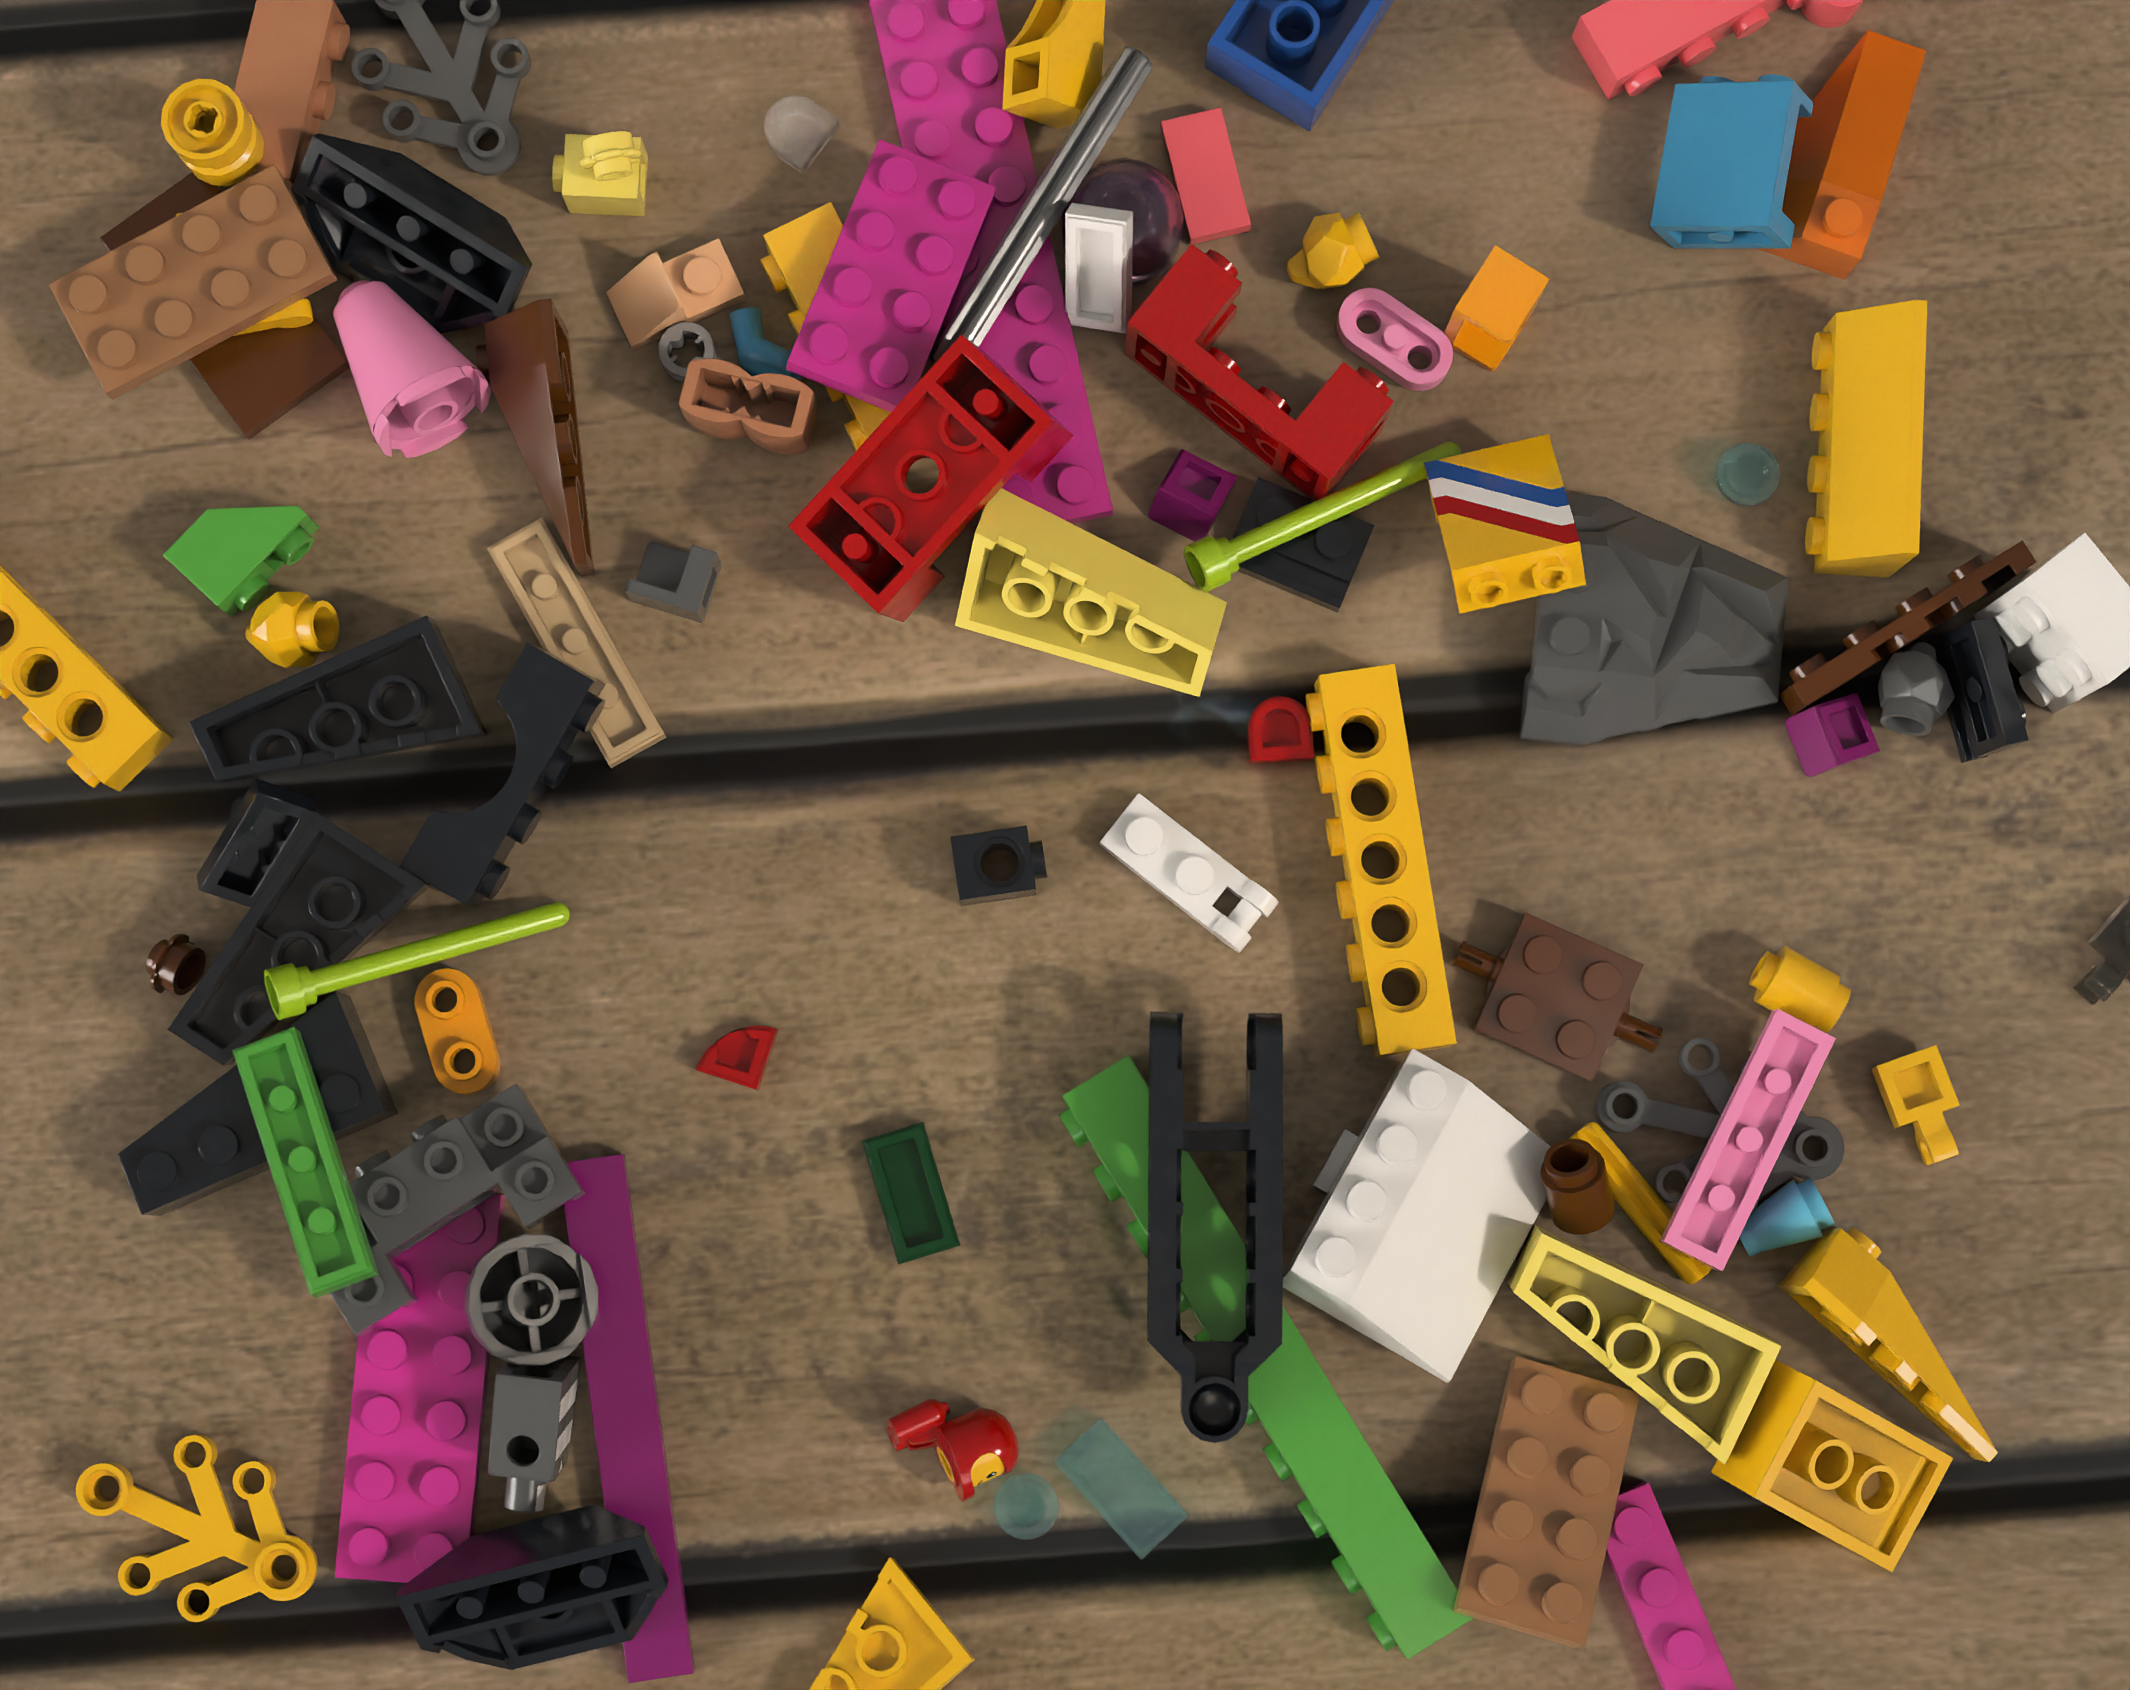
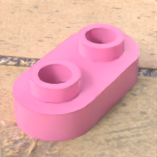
(1397, 336)

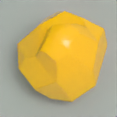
(1332, 252)
(293, 629)

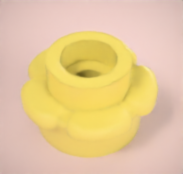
(610, 155)

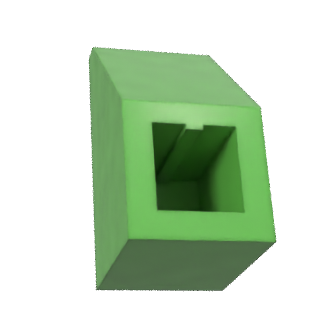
(239, 549)

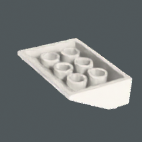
(1423, 1217)

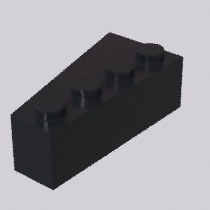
(354, 706)
(311, 913)
(215, 1136)

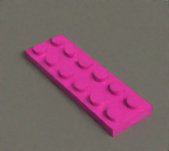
(418, 1413)

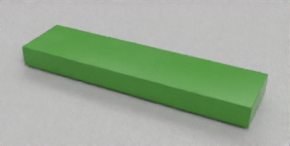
(305, 1162)

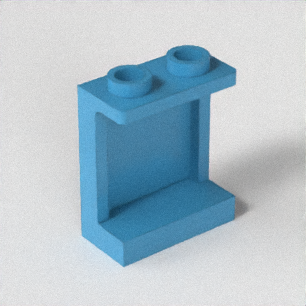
(1728, 163)

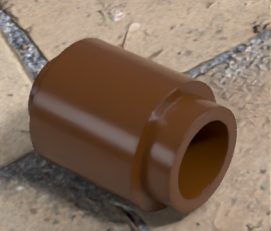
(1577, 1187)

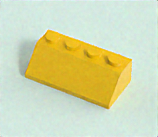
(1868, 440)

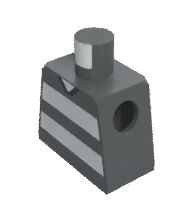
(535, 1405)

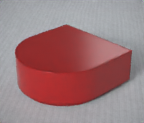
(1280, 732)

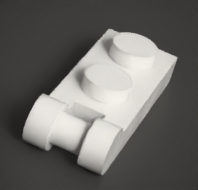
(1186, 871)

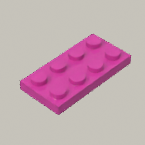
(890, 277)

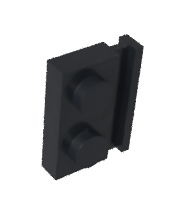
(1311, 565)
(1985, 707)

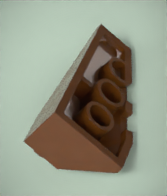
(534, 384)

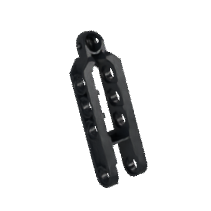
(1216, 1371)

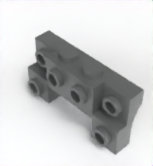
(442, 1178)

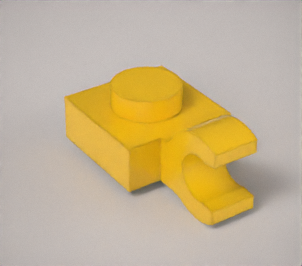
(1918, 1092)

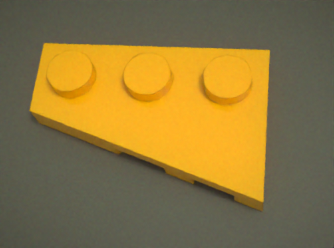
(895, 1642)

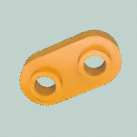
(456, 1030)

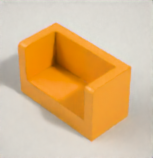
(1495, 308)

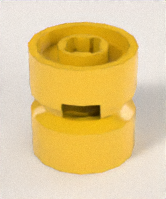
(212, 132)

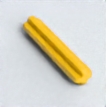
(1640, 1202)

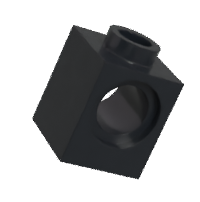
(971, 850)

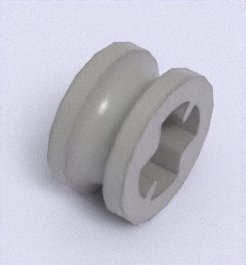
(675, 338)

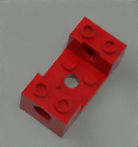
(1171, 343)
(979, 435)

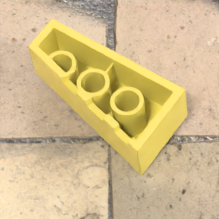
(1084, 598)
(1664, 1345)

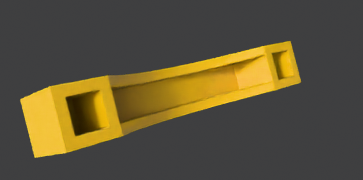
(1055, 61)

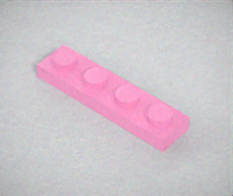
(1747, 1140)

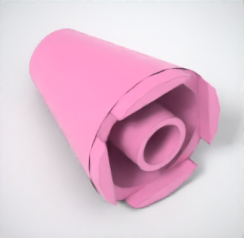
(405, 371)

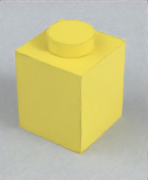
(587, 195)

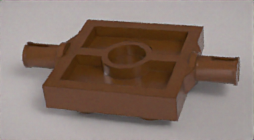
(1557, 996)

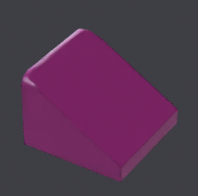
(1191, 496)
(1831, 735)

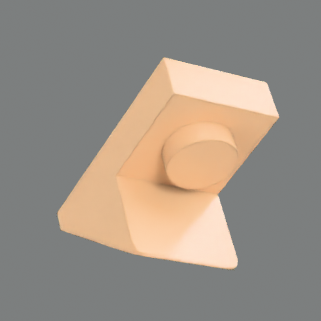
(674, 292)

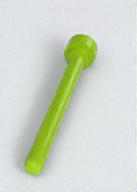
(1214, 560)
(295, 988)

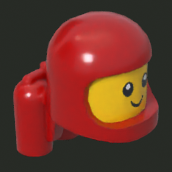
(968, 1446)

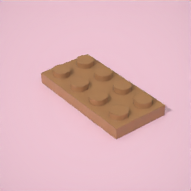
(192, 282)
(1547, 1502)

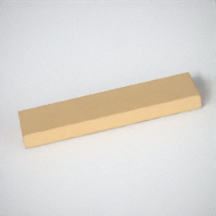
(573, 632)

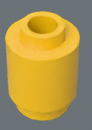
(1799, 988)

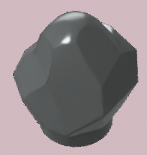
(1913, 690)

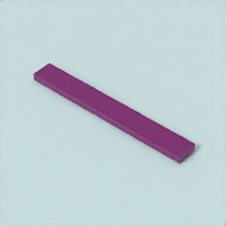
(628, 1404)

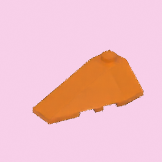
(1847, 154)

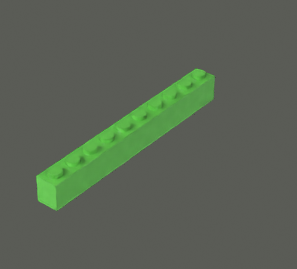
(1288, 1392)

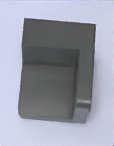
(676, 580)

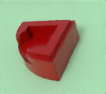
(740, 1056)

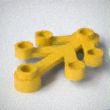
(208, 1534)

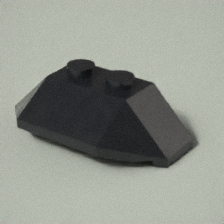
(412, 230)
(537, 1590)

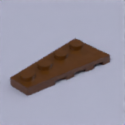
(1917, 617)

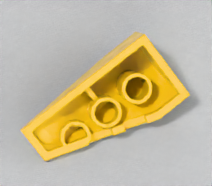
(1868, 1313)

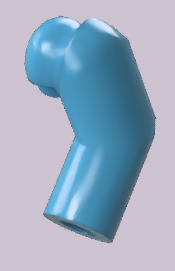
(753, 351)

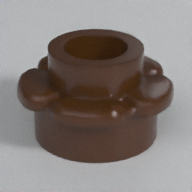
(175, 965)

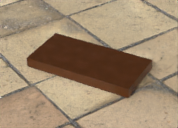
(251, 373)

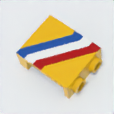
(1505, 523)

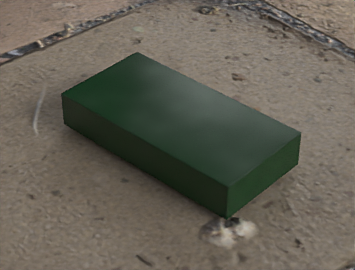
(911, 1193)

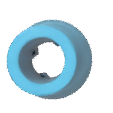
(1786, 1218)

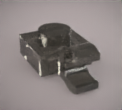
(2113, 945)

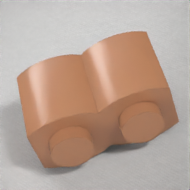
(731, 405)

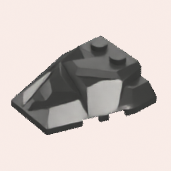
(1653, 635)

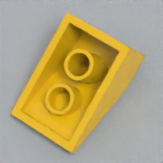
(1834, 1466)

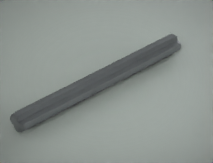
(1047, 200)

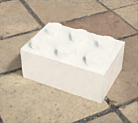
(2066, 625)

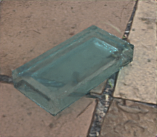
(1121, 1488)

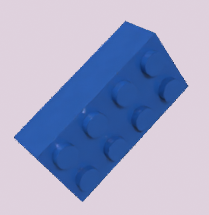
(1292, 50)

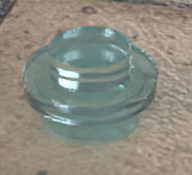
(1747, 474)
(1026, 1506)

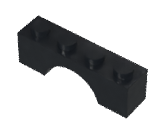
(547, 709)

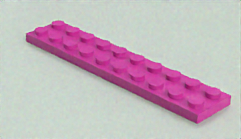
(947, 105)

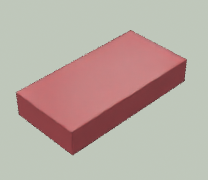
(1205, 176)

